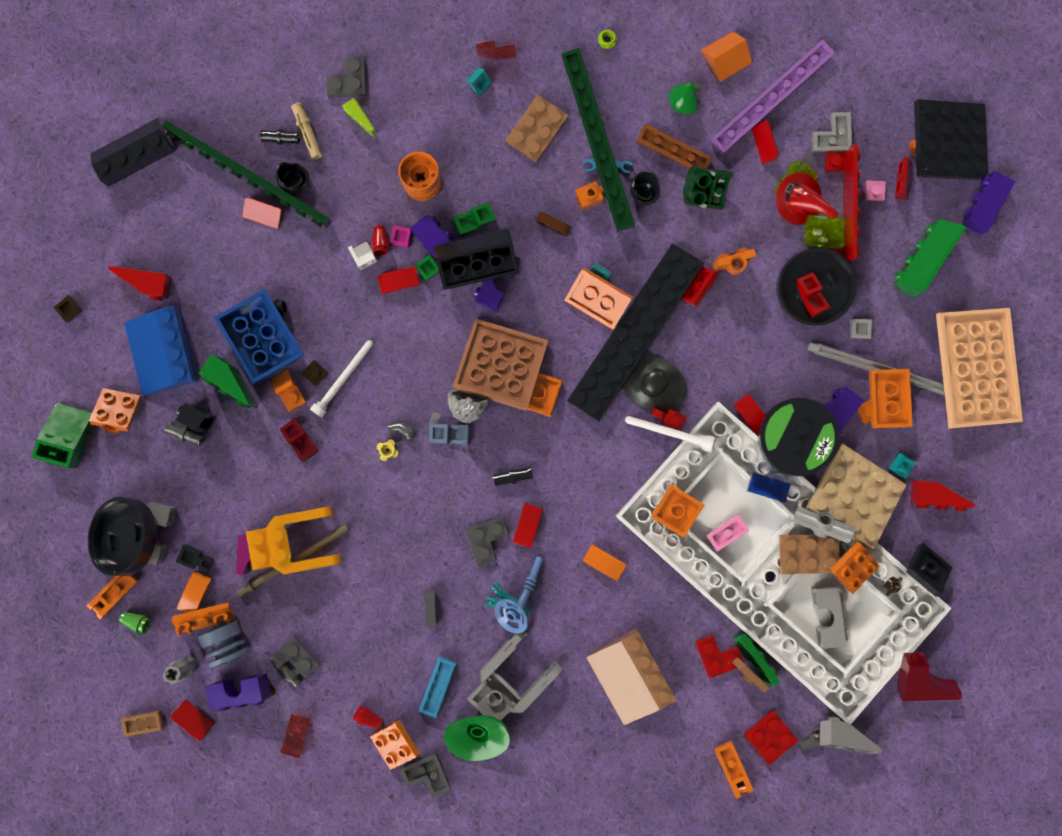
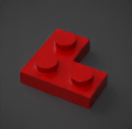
(714, 660)

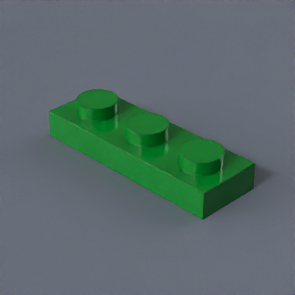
(756, 659)

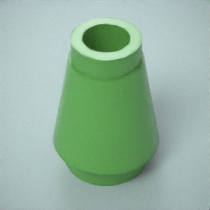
(135, 622)

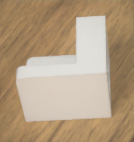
(363, 255)

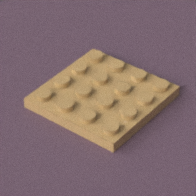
(857, 495)

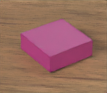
(400, 236)

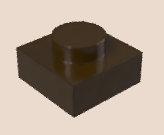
(68, 308)
(315, 373)

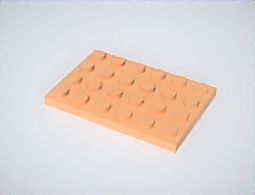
(979, 367)

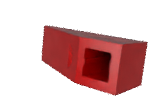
(933, 493)

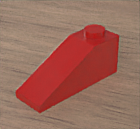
(149, 283)

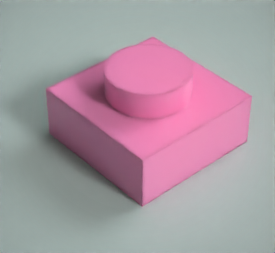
(874, 190)

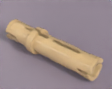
(304, 123)

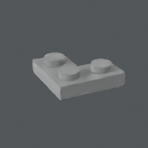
(838, 138)

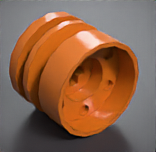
(417, 166)

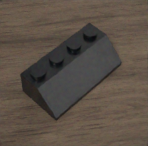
(131, 153)
(476, 259)

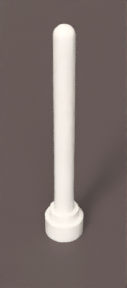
(320, 407)
(705, 442)

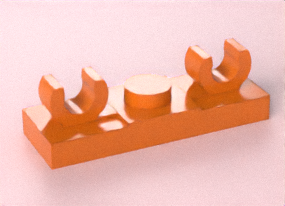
(203, 618)

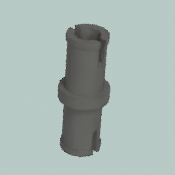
(184, 433)

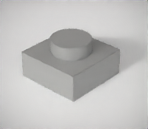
(860, 329)

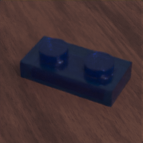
(768, 487)

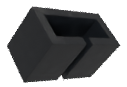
(195, 417)

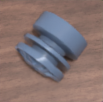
(223, 644)

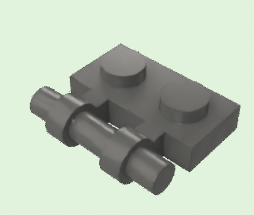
(299, 658)

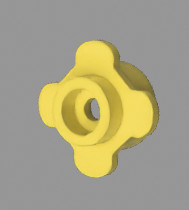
(392, 451)

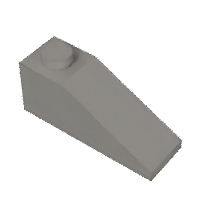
(846, 737)

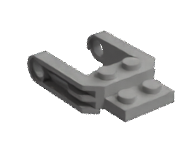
(496, 696)

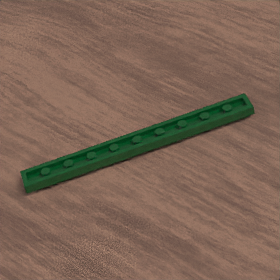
(598, 140)
(240, 171)

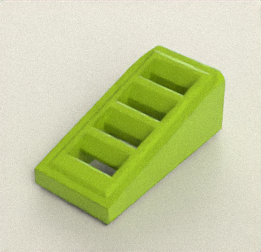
(354, 110)

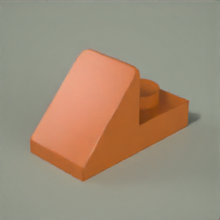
(288, 390)

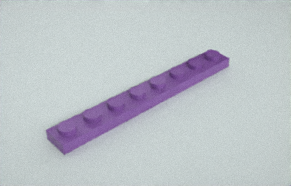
(772, 97)

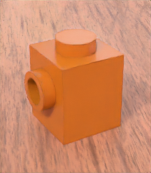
(589, 195)

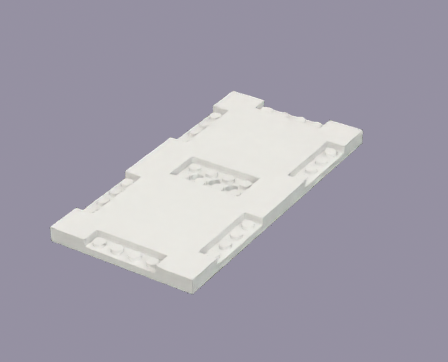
(780, 612)

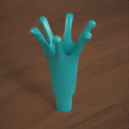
(502, 595)

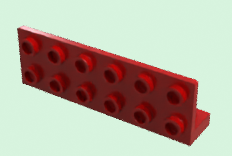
(848, 164)

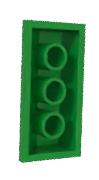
(928, 257)

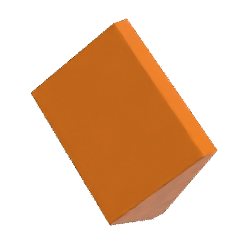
(727, 55)

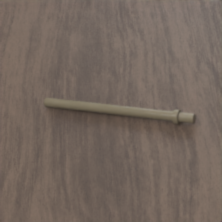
(250, 586)

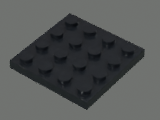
(950, 140)

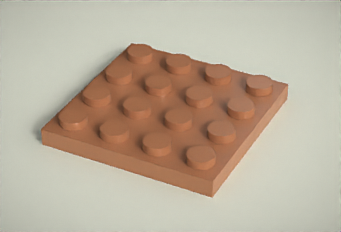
(500, 364)

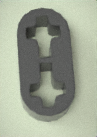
(430, 608)

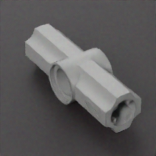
(823, 524)
(180, 670)

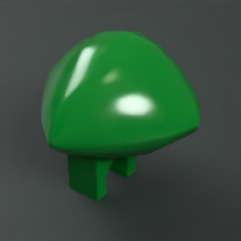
(684, 98)

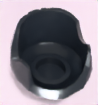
(292, 177)
(645, 188)

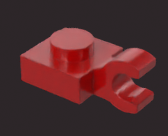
(670, 419)

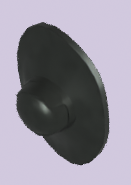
(656, 384)

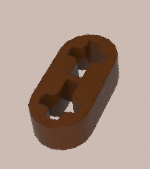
(553, 224)

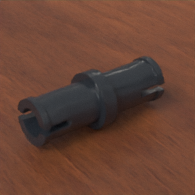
(280, 137)
(513, 476)

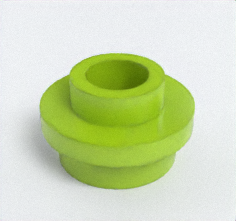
(607, 33)

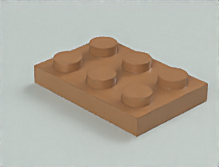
(537, 128)
(807, 553)

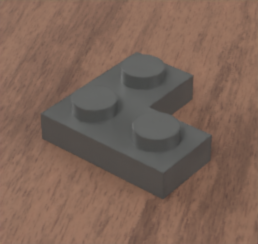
(350, 85)
(481, 538)
(428, 769)

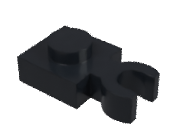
(191, 557)

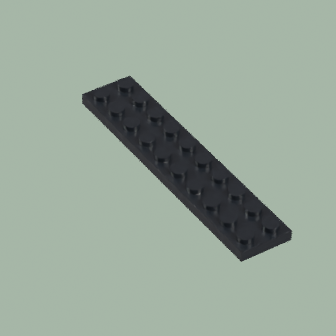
(635, 332)

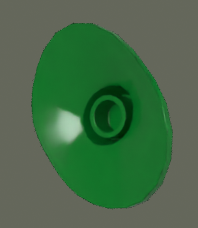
(477, 738)

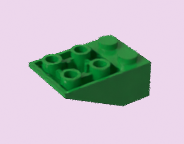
(228, 378)
(63, 436)

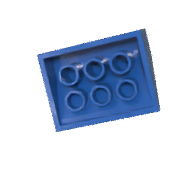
(259, 337)
(161, 350)

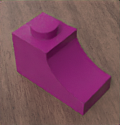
(243, 556)

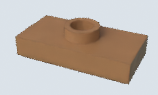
(749, 676)
(142, 723)

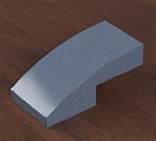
(449, 434)

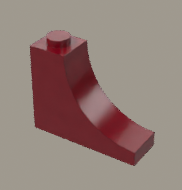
(918, 684)

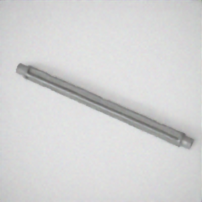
(871, 365)

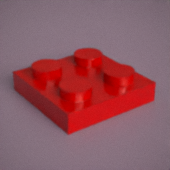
(771, 737)

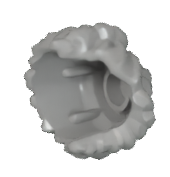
(466, 406)

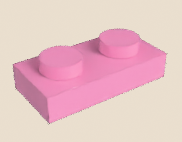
(727, 532)

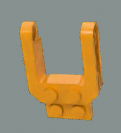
(271, 547)

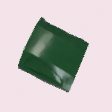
(709, 183)

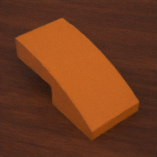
(604, 562)
(194, 592)

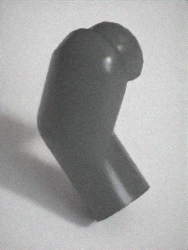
(404, 428)
(812, 741)

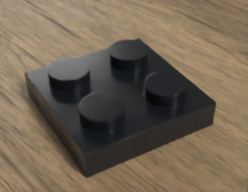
(929, 569)

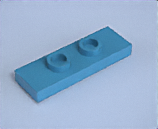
(437, 687)

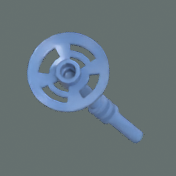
(517, 610)

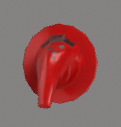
(800, 197)

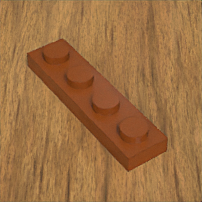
(672, 148)

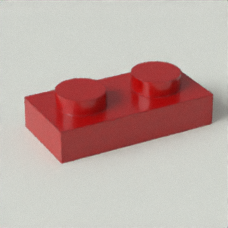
(700, 286)

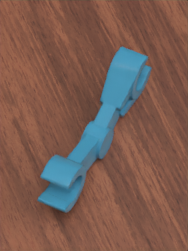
(620, 165)

